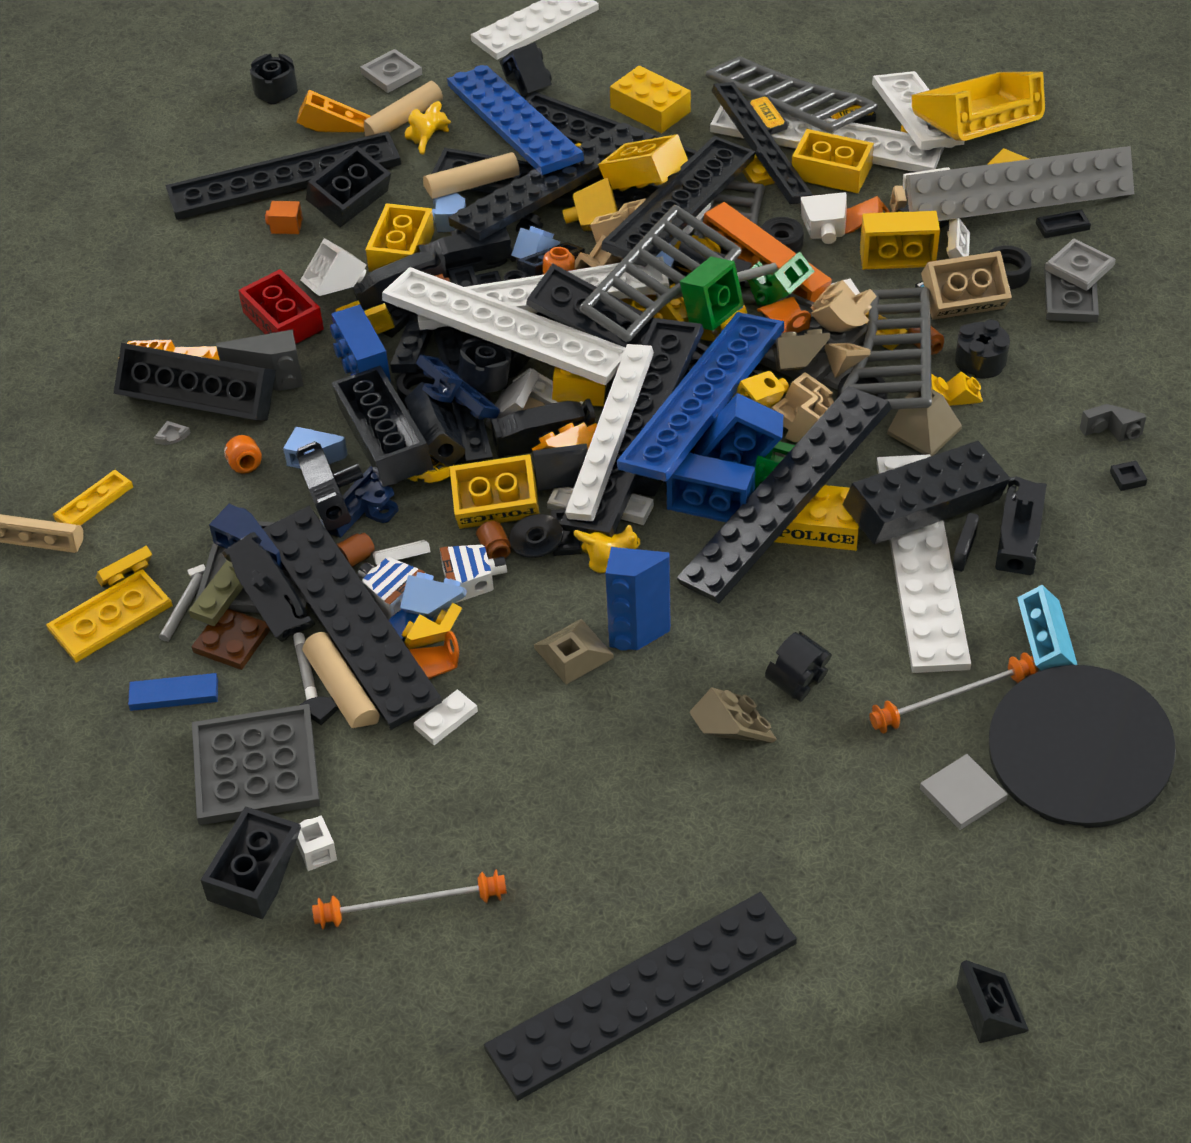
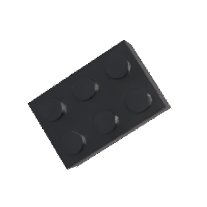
(348, 186)

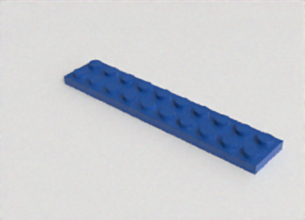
(515, 120)
(700, 397)

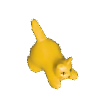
(424, 125)
(599, 545)

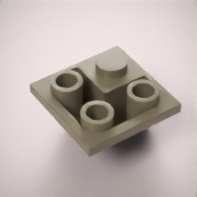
(795, 351)
(925, 428)
(573, 651)
(731, 717)

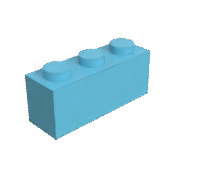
(1046, 629)

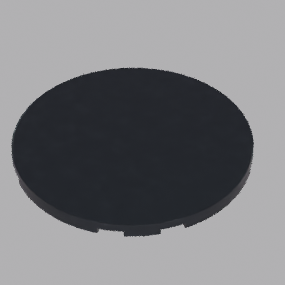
(1081, 746)

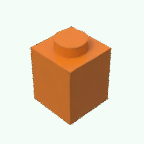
(284, 217)

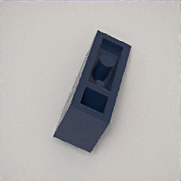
(236, 523)

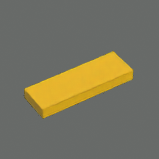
(94, 499)

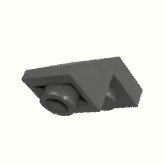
(1121, 422)

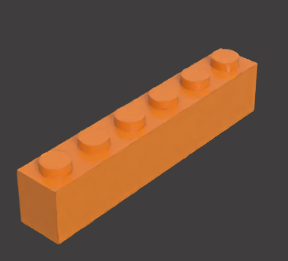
(761, 246)

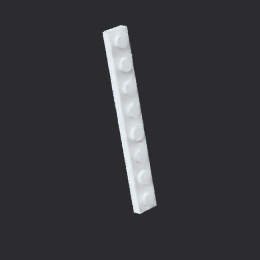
(609, 433)

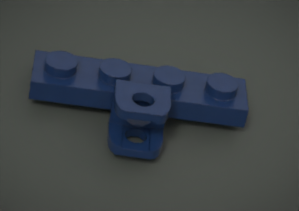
(450, 385)
(369, 497)

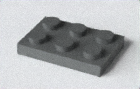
(1069, 302)

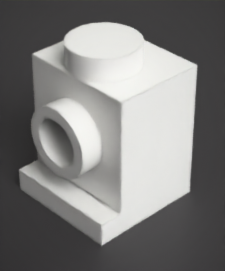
(315, 843)

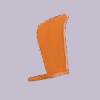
(854, 214)
(789, 312)
(438, 659)

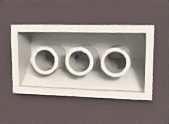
(333, 270)

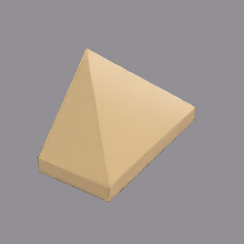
(844, 356)

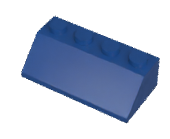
(637, 597)

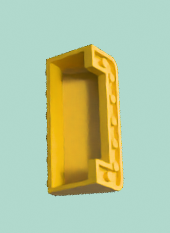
(983, 104)

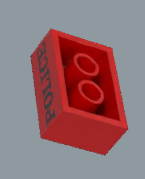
(281, 305)

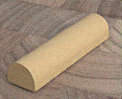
(399, 111)
(471, 175)
(40, 533)
(340, 681)

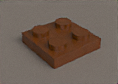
(231, 639)

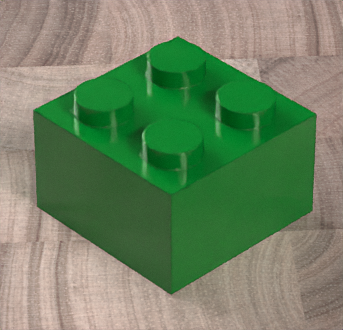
(712, 292)

